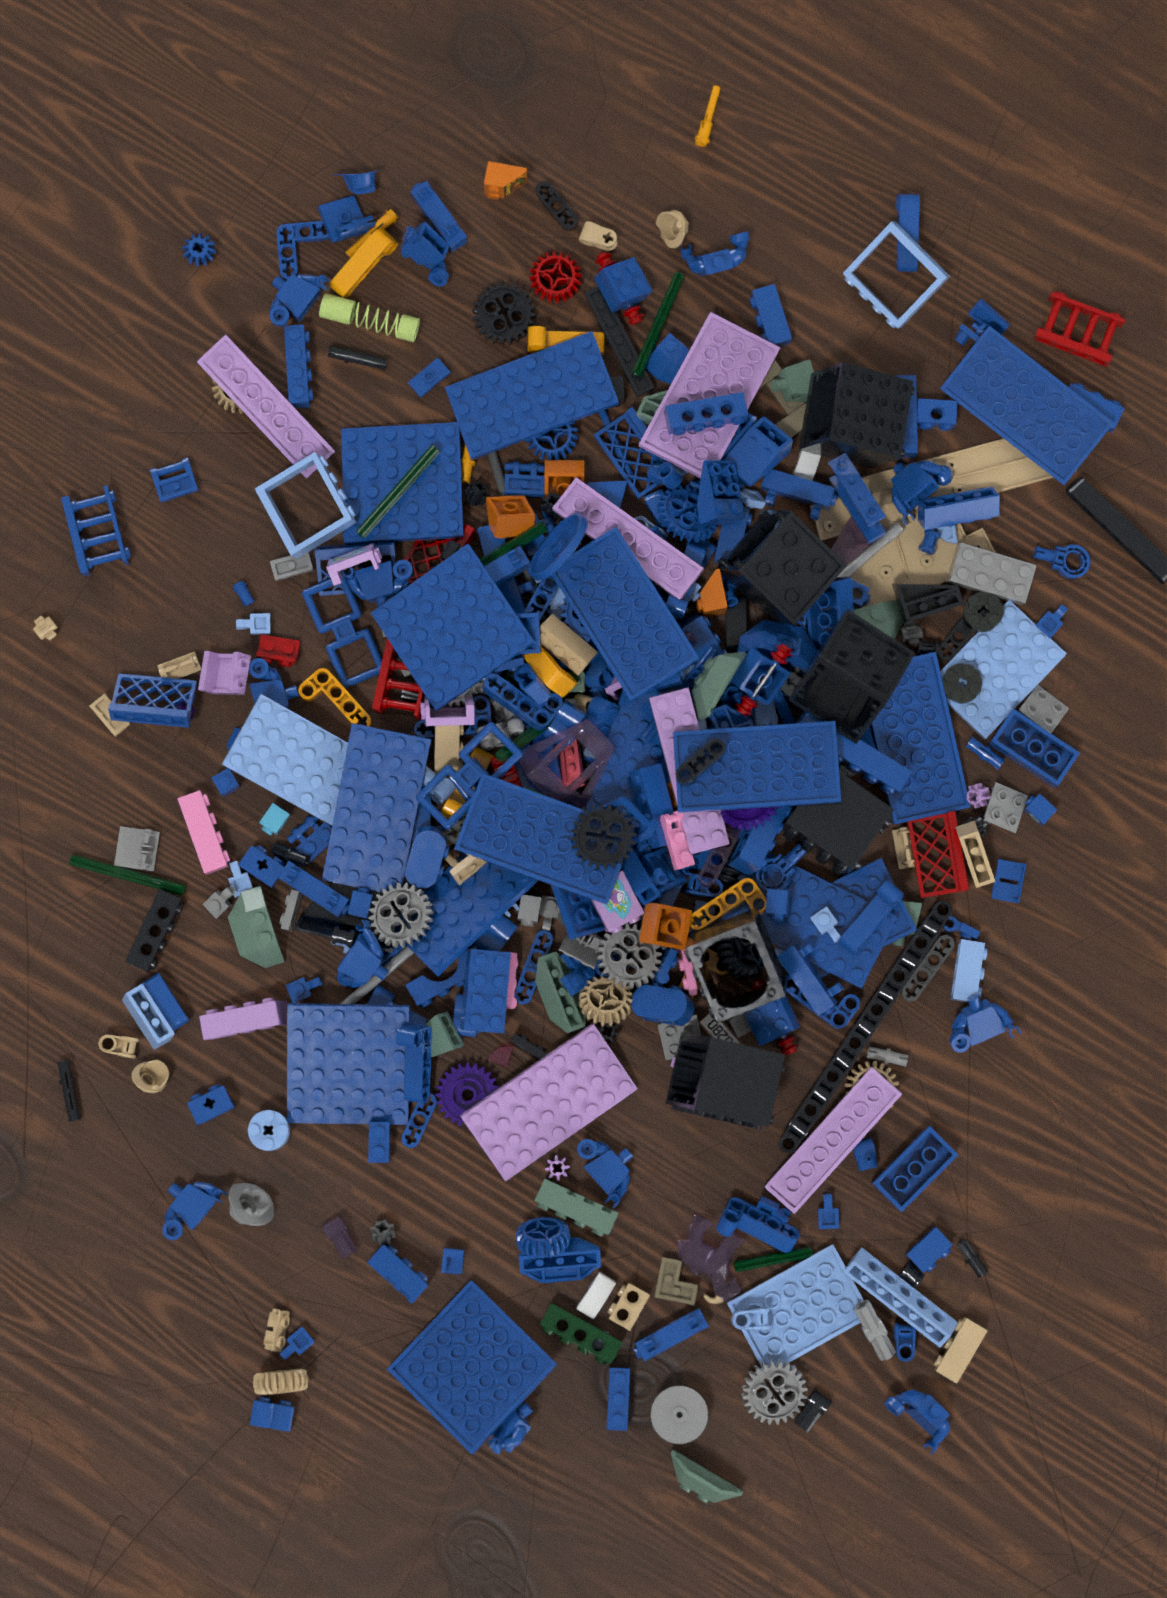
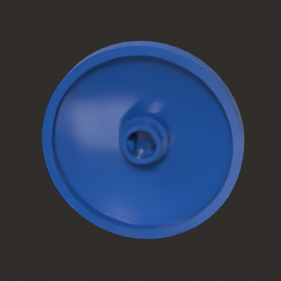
(558, 546)

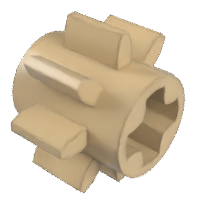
(45, 628)

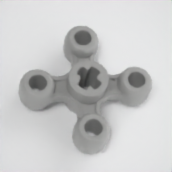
(511, 730)

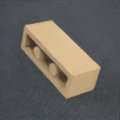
(566, 644)
(447, 747)
(975, 854)
(959, 1349)

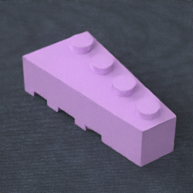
(243, 1019)

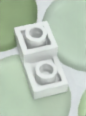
(806, 465)
(596, 1295)

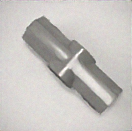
(874, 1330)

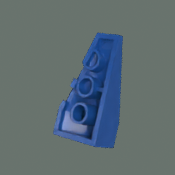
(667, 359)

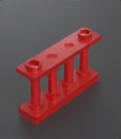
(1064, 342)
(386, 683)

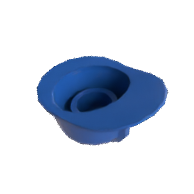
(360, 183)

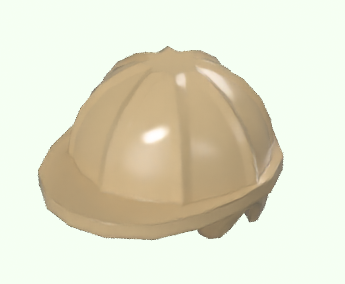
(672, 227)
(150, 1076)

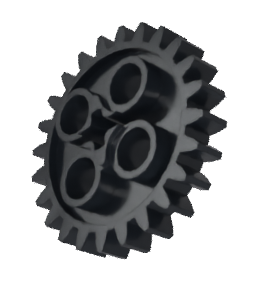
(519, 306)
(599, 855)

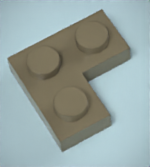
(668, 1285)

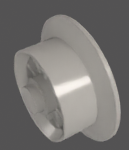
(679, 1414)

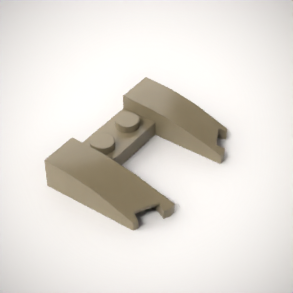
(795, 411)

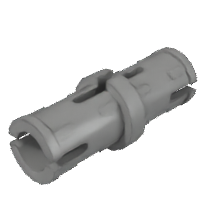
(887, 1056)

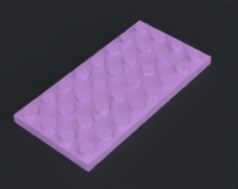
(718, 364)
(548, 1102)

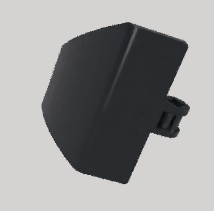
(341, 930)

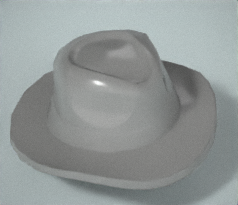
(250, 1204)

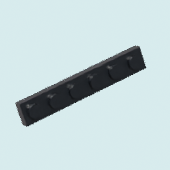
(618, 341)

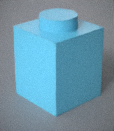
(274, 820)

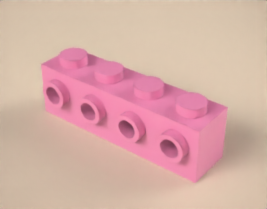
(203, 833)

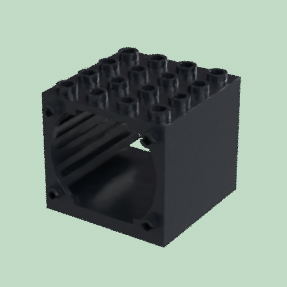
(856, 414)
(781, 566)
(852, 676)
(839, 830)
(744, 925)
(725, 1081)

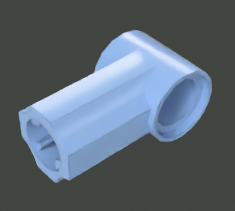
(442, 790)

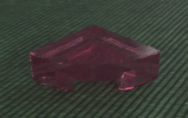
(501, 1056)

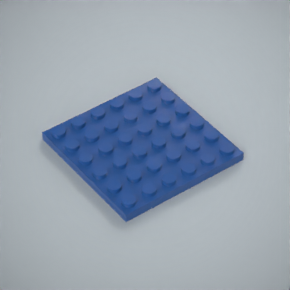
(379, 458)
(452, 627)
(345, 1064)
(472, 1367)

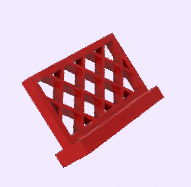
(469, 536)
(955, 853)

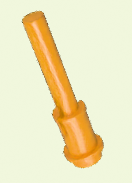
(706, 124)
(387, 219)

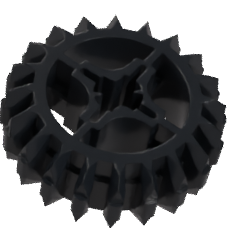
(739, 957)

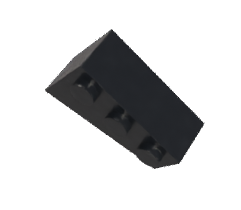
(925, 599)

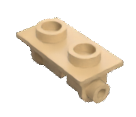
(180, 666)
(903, 848)
(276, 1339)

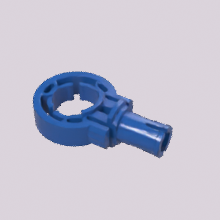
(1060, 564)
(790, 859)

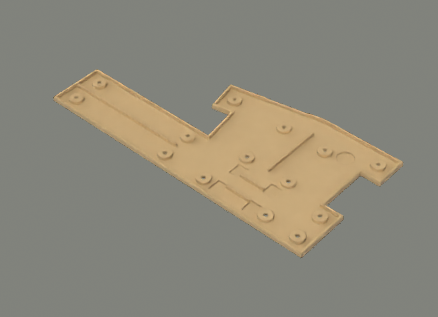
(973, 468)

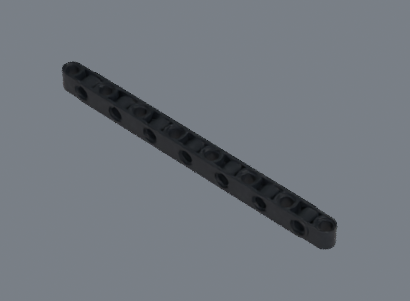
(865, 1026)

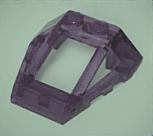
(549, 784)

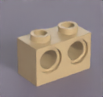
(633, 1308)

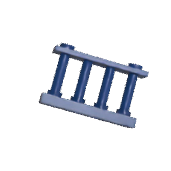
(857, 498)
(80, 544)

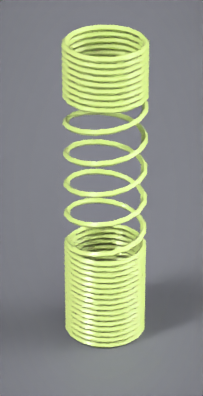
(342, 311)

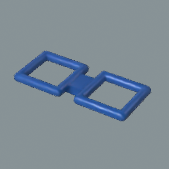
(343, 632)
(467, 775)

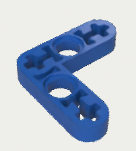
(295, 237)

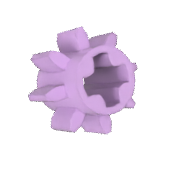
(978, 795)
(562, 1167)

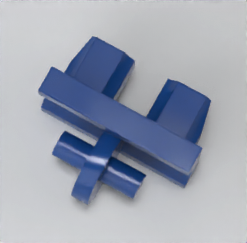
(965, 333)

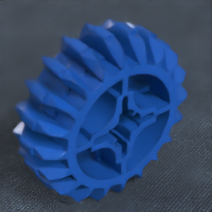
(555, 450)
(543, 1237)

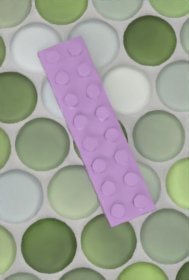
(263, 403)
(658, 558)
(673, 714)
(833, 1140)

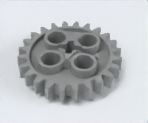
(386, 925)
(617, 969)
(789, 1381)

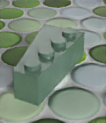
(576, 1207)

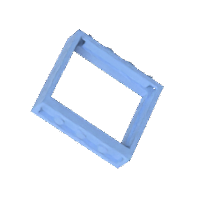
(941, 275)
(298, 550)

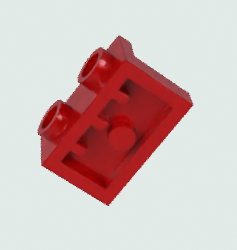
(278, 650)

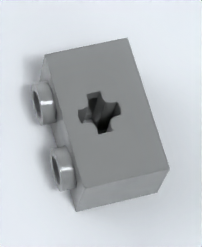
(529, 910)

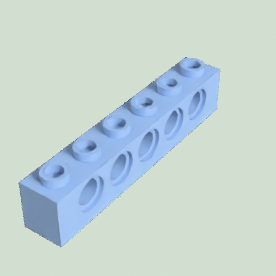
(900, 1297)

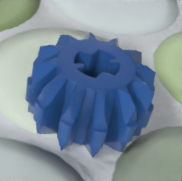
(193, 255)

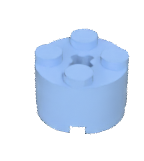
(257, 1130)

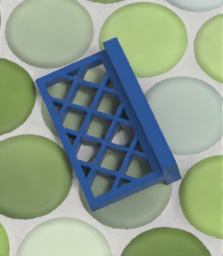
(639, 429)
(333, 551)
(150, 712)
(644, 829)

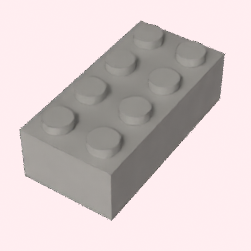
(991, 573)

